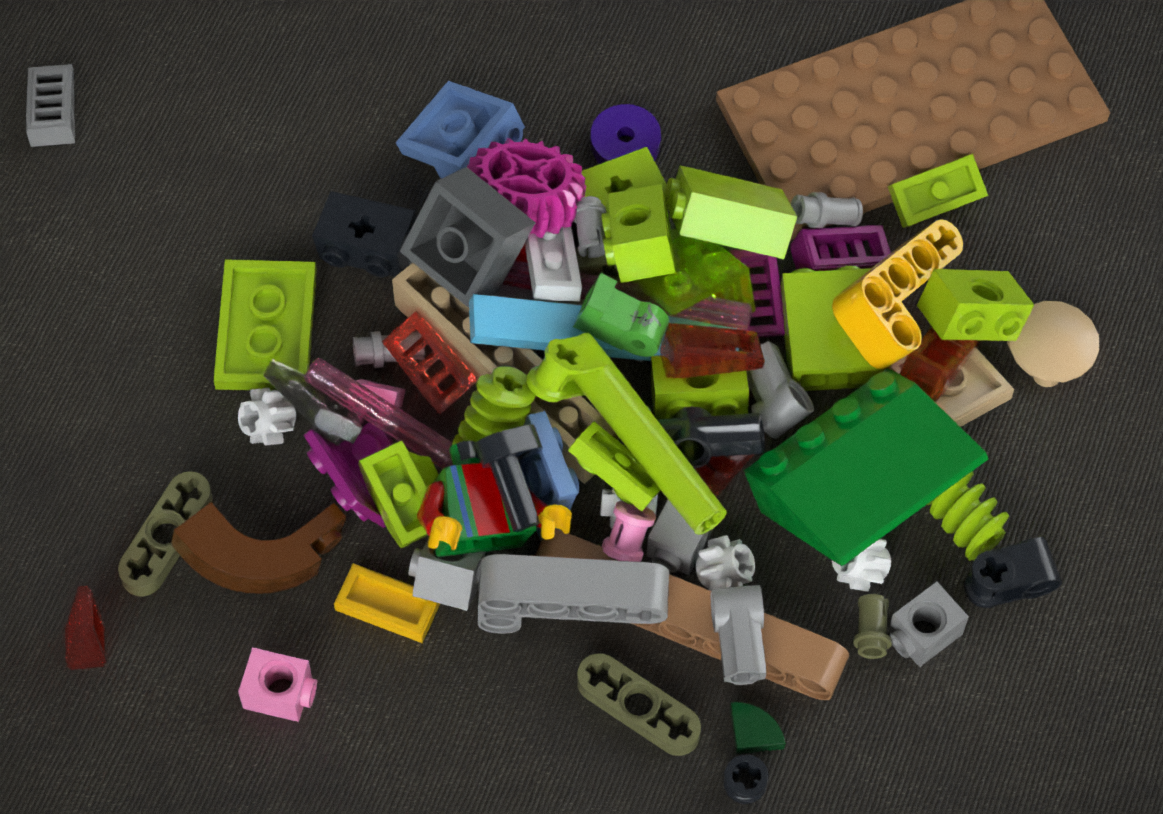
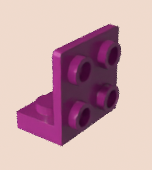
(343, 468)

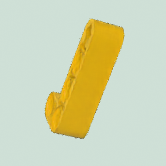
(872, 305)

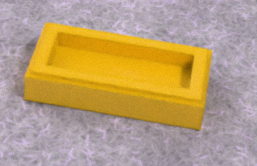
(385, 603)

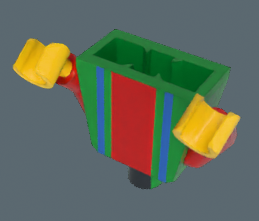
(467, 514)

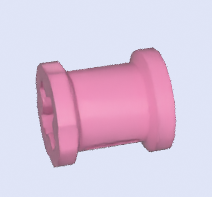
(628, 532)

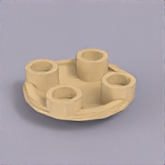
(1056, 343)

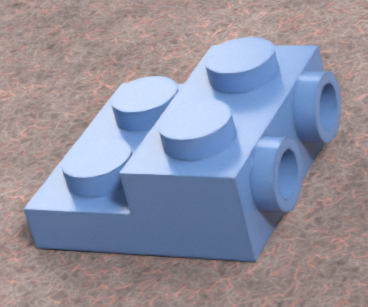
(457, 125)

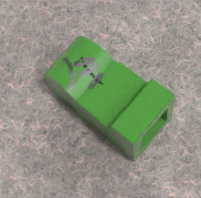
(621, 319)

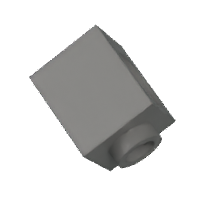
(674, 542)
(446, 579)
(938, 609)

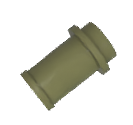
(872, 629)

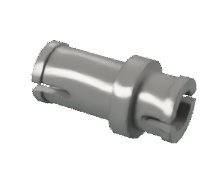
(819, 210)
(372, 350)

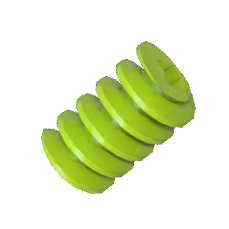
(496, 405)
(969, 517)

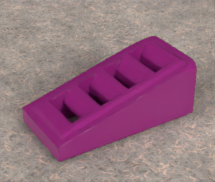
(811, 247)
(773, 291)

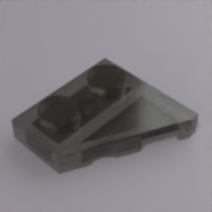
(327, 415)

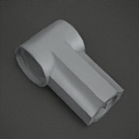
(776, 394)
(739, 620)

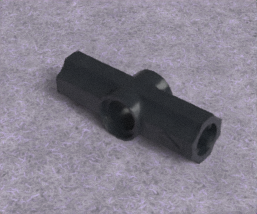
(708, 436)

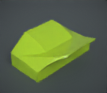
(397, 487)

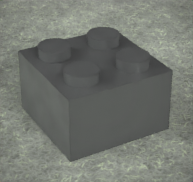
(467, 236)

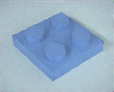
(547, 470)

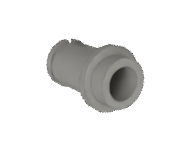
(590, 226)

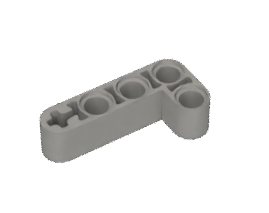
(569, 591)

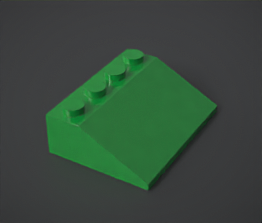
(863, 467)

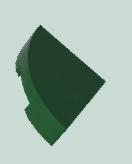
(754, 729)

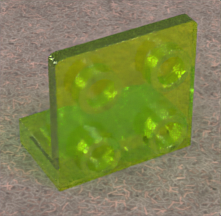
(700, 271)

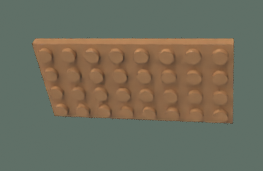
(913, 99)

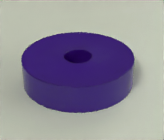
(624, 121)

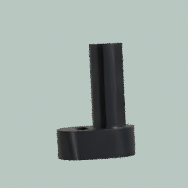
(502, 454)

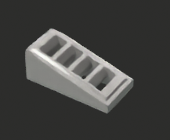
(55, 130)

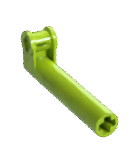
(582, 368)

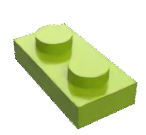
(937, 191)
(615, 464)

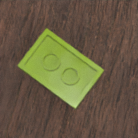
(263, 318)

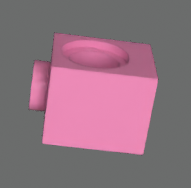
(264, 669)

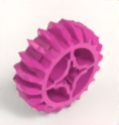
(534, 181)

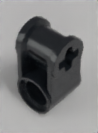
(1020, 573)

